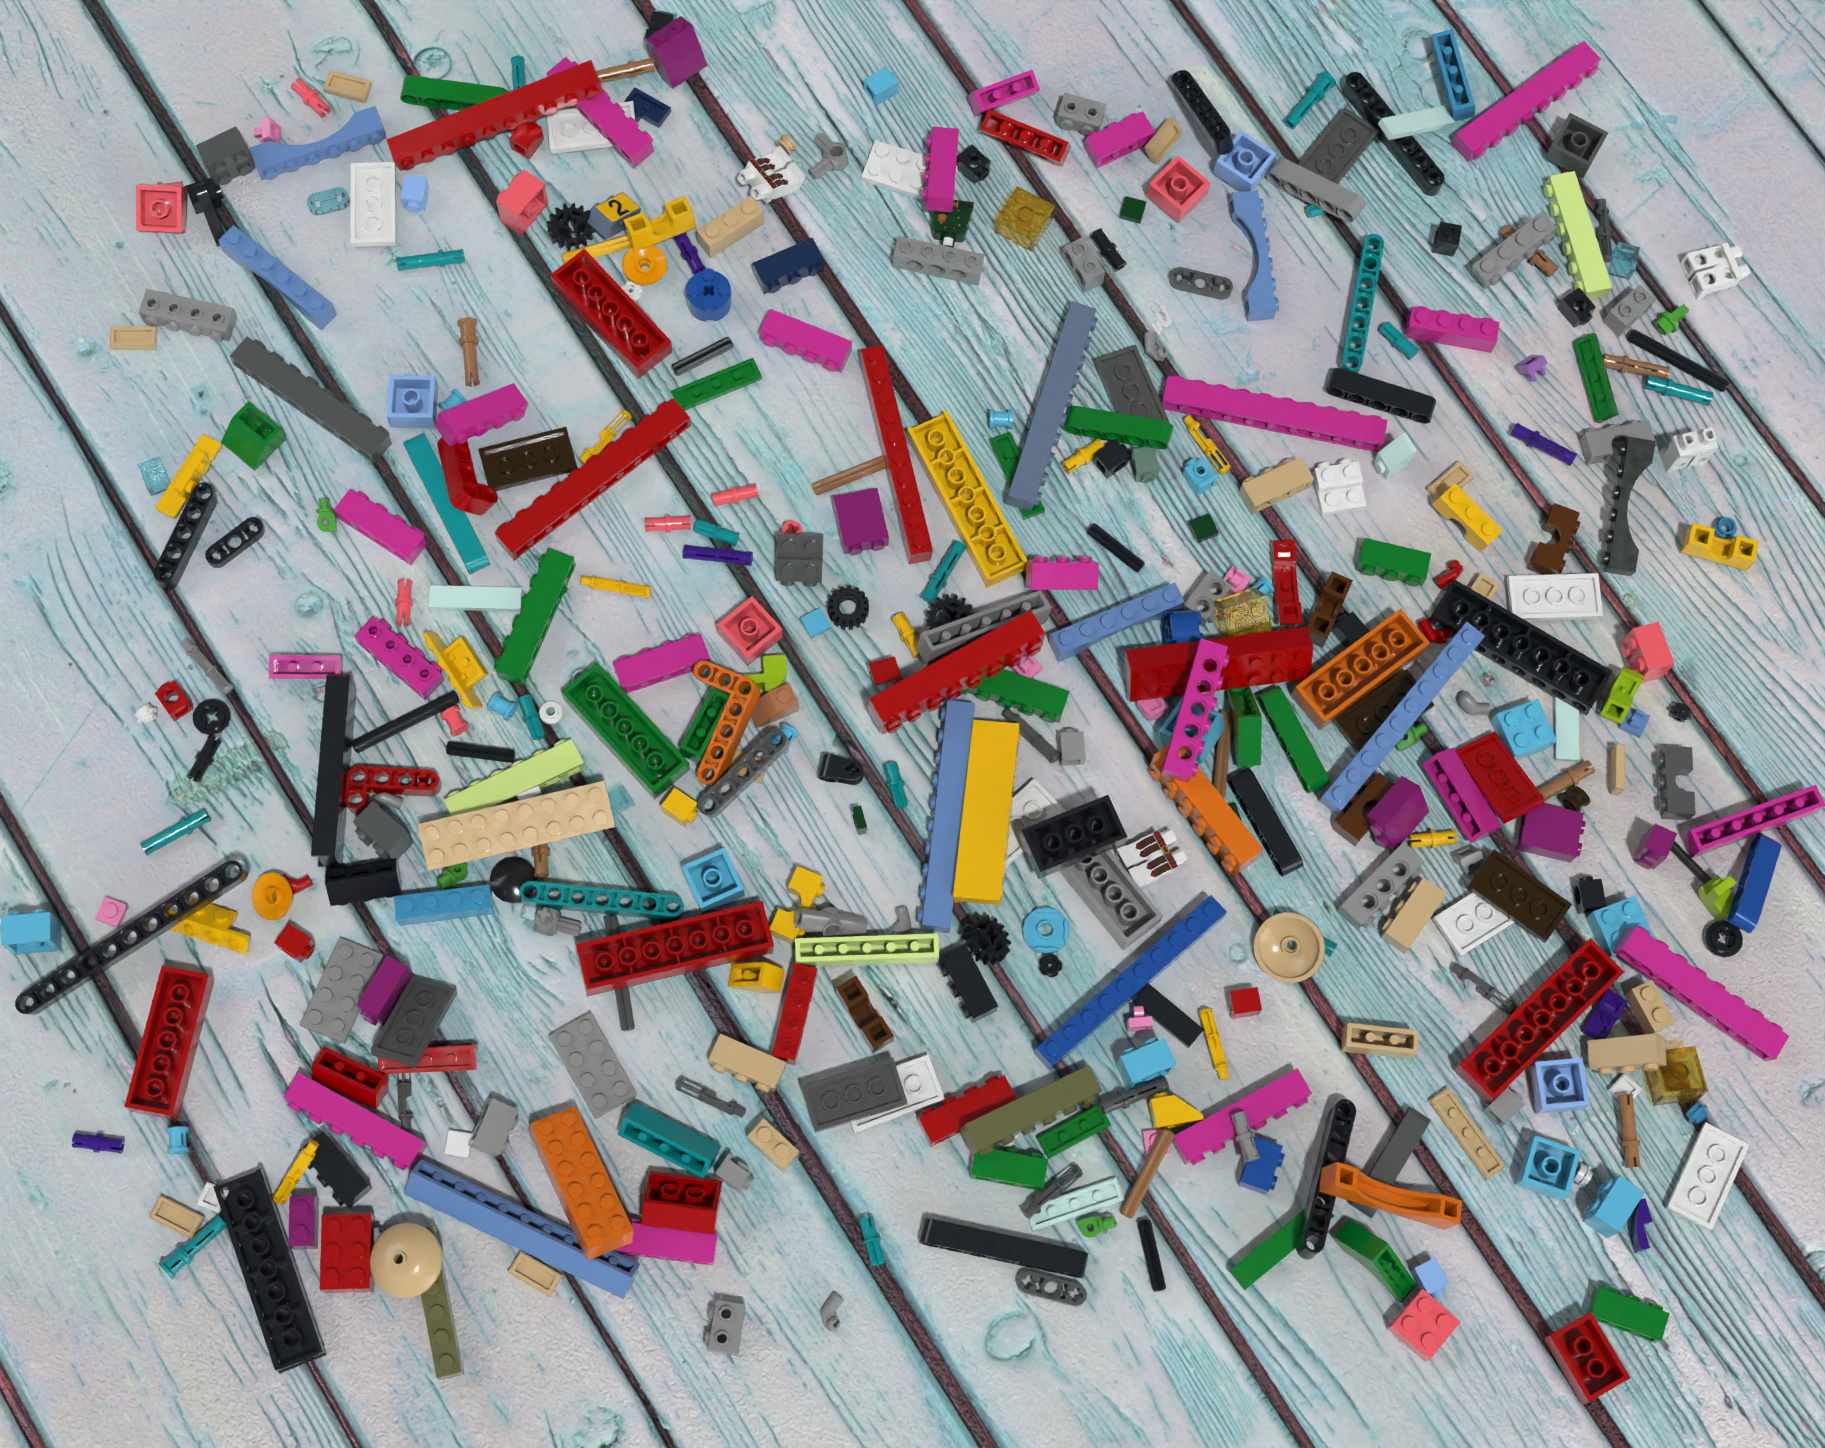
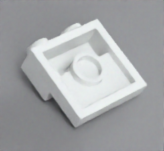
(1339, 487)

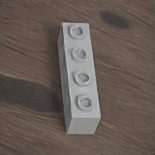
(938, 260)
(1402, 858)

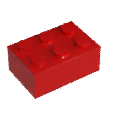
(681, 1202)
(346, 1253)
(1586, 1358)

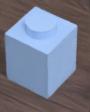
(414, 193)
(1430, 1277)

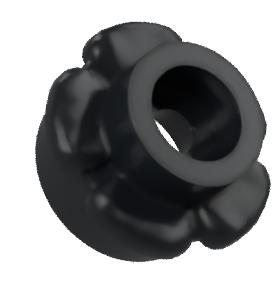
(1680, 712)
(1050, 959)

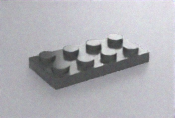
(1339, 146)
(1129, 384)
(413, 1021)
(854, 1095)

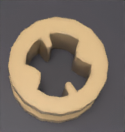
(786, 143)

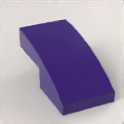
(1604, 1015)
(1640, 1218)

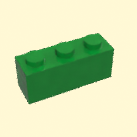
(1393, 562)
(703, 727)
(1011, 1168)
(1628, 1314)

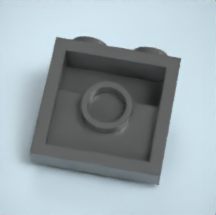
(799, 558)

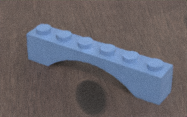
(361, 130)
(1247, 216)
(293, 288)
(1090, 631)

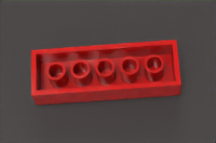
(611, 313)
(169, 1043)

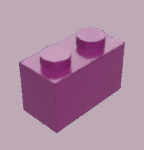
(1654, 846)
(303, 1222)

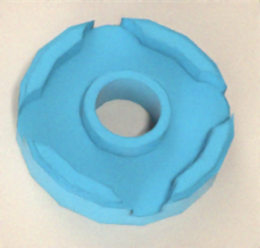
(1045, 944)

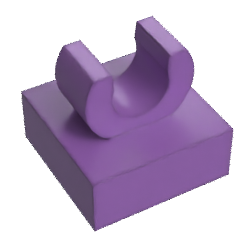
(1531, 365)

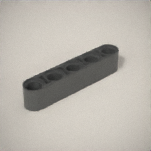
(732, 777)
(1396, 1152)

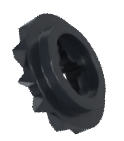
(210, 707)
(1724, 928)

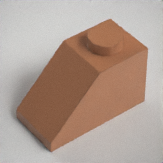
(775, 706)

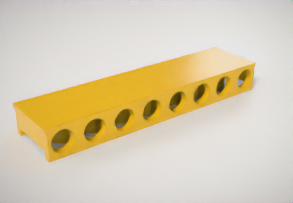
(967, 499)
(986, 812)

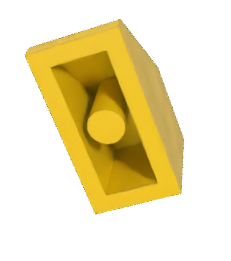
(756, 977)
(1172, 1112)

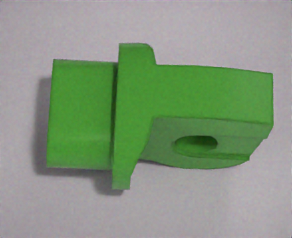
(1670, 321)
(326, 512)
(1413, 736)
(451, 877)
(1100, 1225)

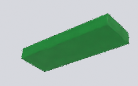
(1073, 1132)

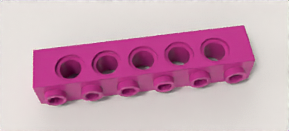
(1205, 653)

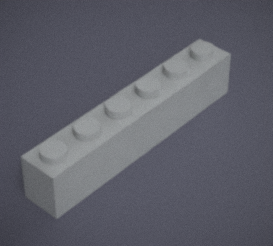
(952, 636)

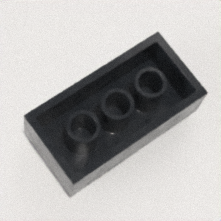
(1073, 836)

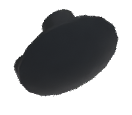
(509, 877)

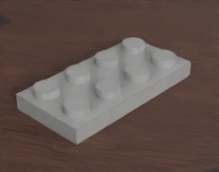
(339, 990)
(592, 1065)

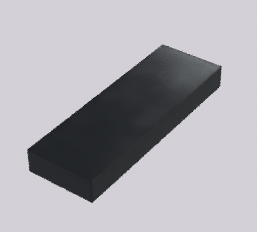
(1168, 1016)

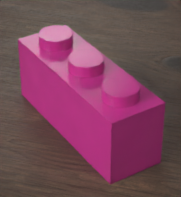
(1003, 92)
(1118, 139)
(1062, 573)
(304, 666)

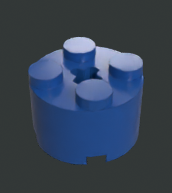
(709, 295)
(1181, 627)

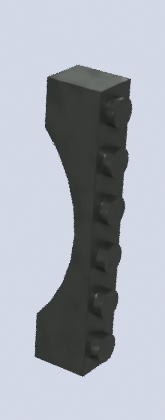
(1621, 550)

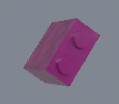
(676, 51)
(860, 521)
(1397, 813)
(1551, 832)
(384, 991)

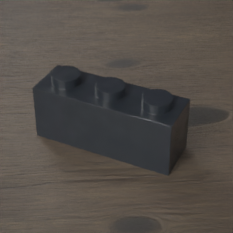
(363, 882)
(967, 984)
(337, 1172)

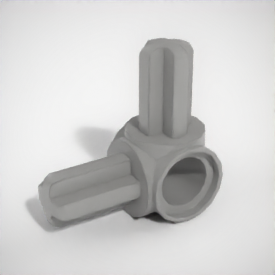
(830, 161)
(550, 922)

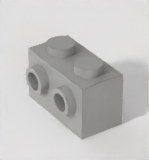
(1080, 114)
(493, 1128)
(726, 1327)

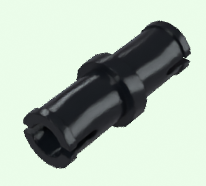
(1108, 250)
(204, 758)

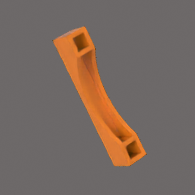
(1355, 1186)

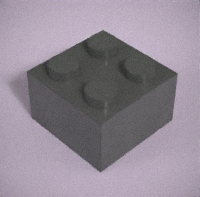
(1576, 145)
(226, 156)
(383, 832)

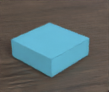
(815, 623)

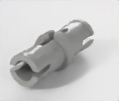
(1245, 1136)

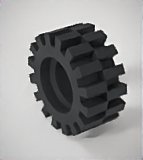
(848, 620)

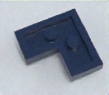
(648, 107)

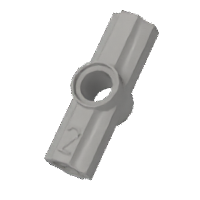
(830, 922)

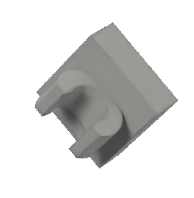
(1467, 856)

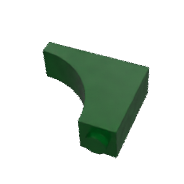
(1246, 726)
(1377, 1258)

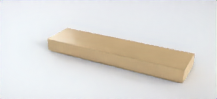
(1467, 1133)

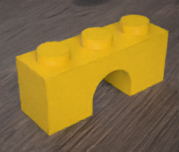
(674, 221)
(1458, 505)
(1735, 552)
(807, 888)

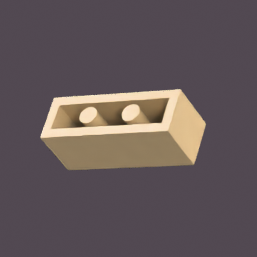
(730, 227)
(1276, 484)
(1412, 915)
(1380, 1041)
(1627, 1054)
(746, 1064)

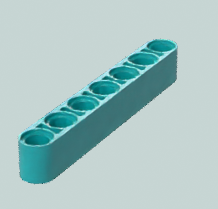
(1362, 296)
(454, 520)
(591, 894)

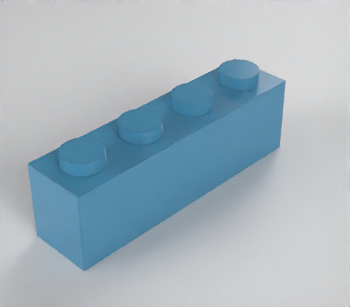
(1453, 75)
(444, 905)

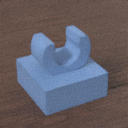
(1634, 722)

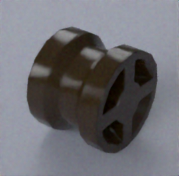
(1576, 799)

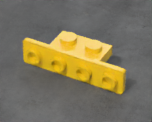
(188, 476)
(460, 665)
(213, 926)

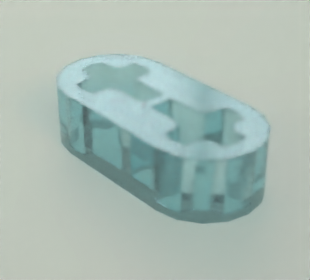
(328, 201)

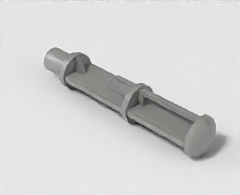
(208, 668)

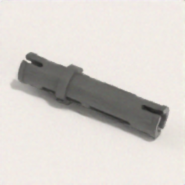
(1109, 1105)

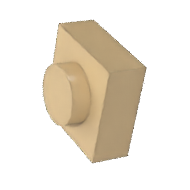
(1485, 586)

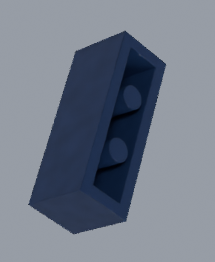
(788, 266)

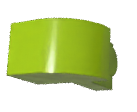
(774, 673)
(1621, 694)
(1717, 896)

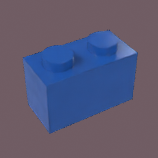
(1259, 1174)

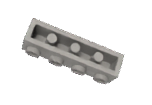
(1514, 250)
(187, 315)

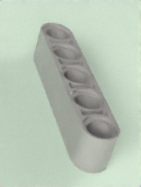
(1315, 189)

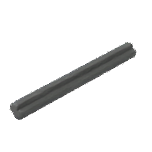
(622, 995)

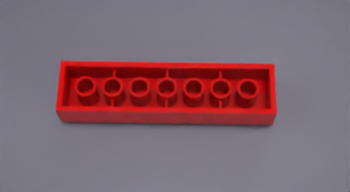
(1252, 662)
(956, 673)
(674, 948)
(1538, 1021)

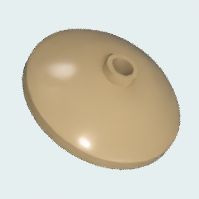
(1276, 955)
(420, 1260)

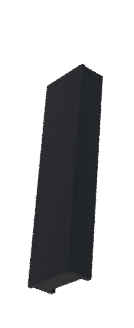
(1523, 647)
(333, 770)
(270, 1272)

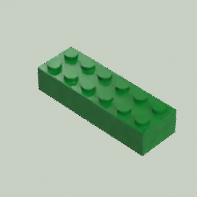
(625, 730)

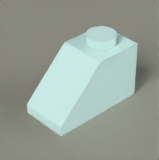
(1395, 456)

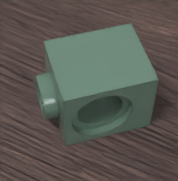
(1144, 464)

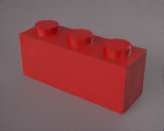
(350, 1077)

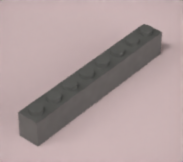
(310, 399)

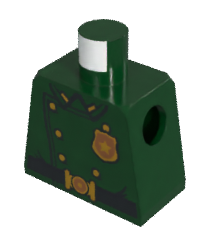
(953, 225)

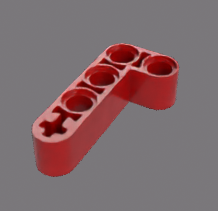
(461, 480)
(392, 786)

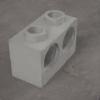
(1083, 264)
(1629, 310)
(1204, 597)

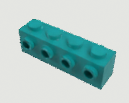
(669, 1140)

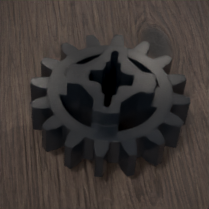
(561, 231)
(946, 610)
(986, 939)

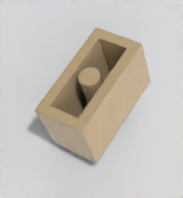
(1649, 1008)
(773, 1145)

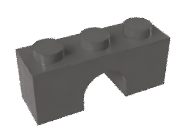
(1673, 801)

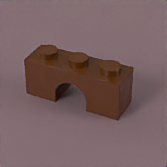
(1560, 524)
(1328, 608)
(1353, 824)
(868, 1022)

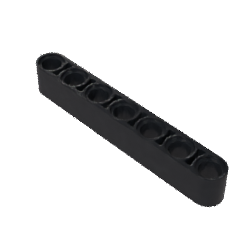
(1406, 159)
(1314, 1208)
(1003, 1248)

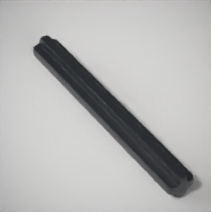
(1678, 360)
(405, 721)

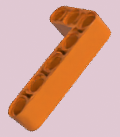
(727, 719)

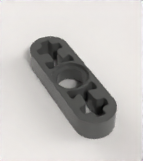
(1192, 288)
(1060, 1282)

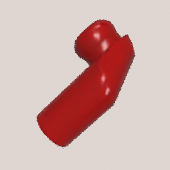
(1448, 577)
(1433, 635)
(298, 885)

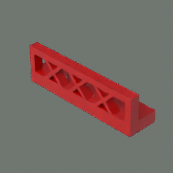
(437, 1059)

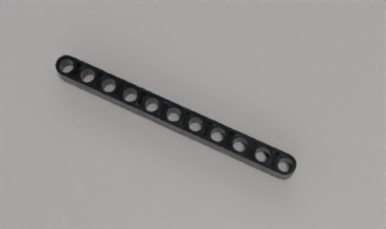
(120, 938)

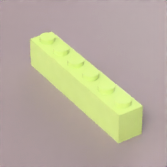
(1577, 235)
(503, 786)
(867, 950)

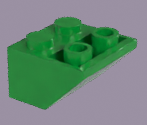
(252, 436)

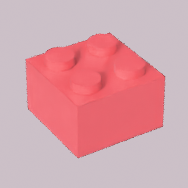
(1178, 189)
(522, 201)
(160, 208)
(749, 631)
(1647, 651)
(1423, 1325)

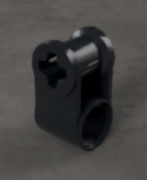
(837, 770)

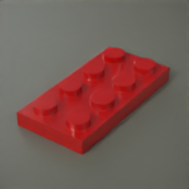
(1500, 777)

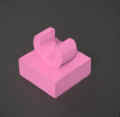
(269, 131)
(1237, 579)
(1028, 667)
(1139, 1022)

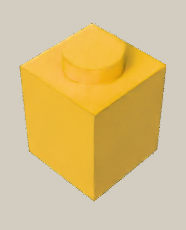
(680, 808)

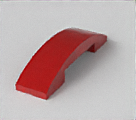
(1285, 583)

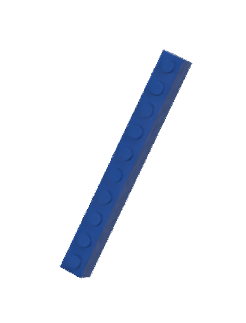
(1130, 983)

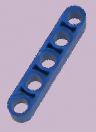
(1754, 883)

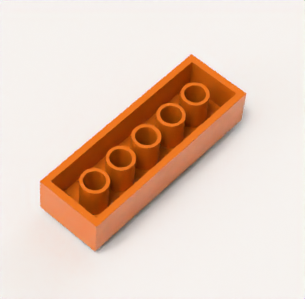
(1360, 669)
(1209, 815)
(581, 1183)

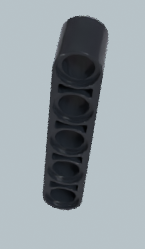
(1202, 112)
(1381, 395)
(183, 526)
(1265, 822)

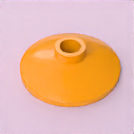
(650, 257)
(265, 897)

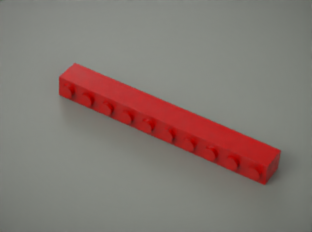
(495, 115)
(896, 455)
(592, 479)

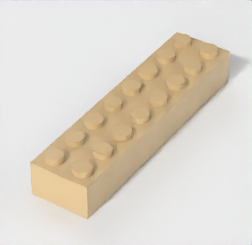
(516, 825)

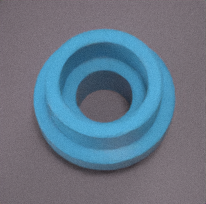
(1729, 523)
(1697, 1113)

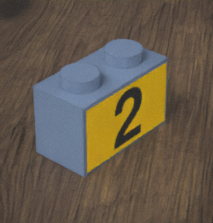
(609, 215)

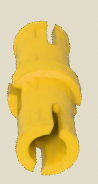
(1082, 456)
(907, 633)
(1432, 839)

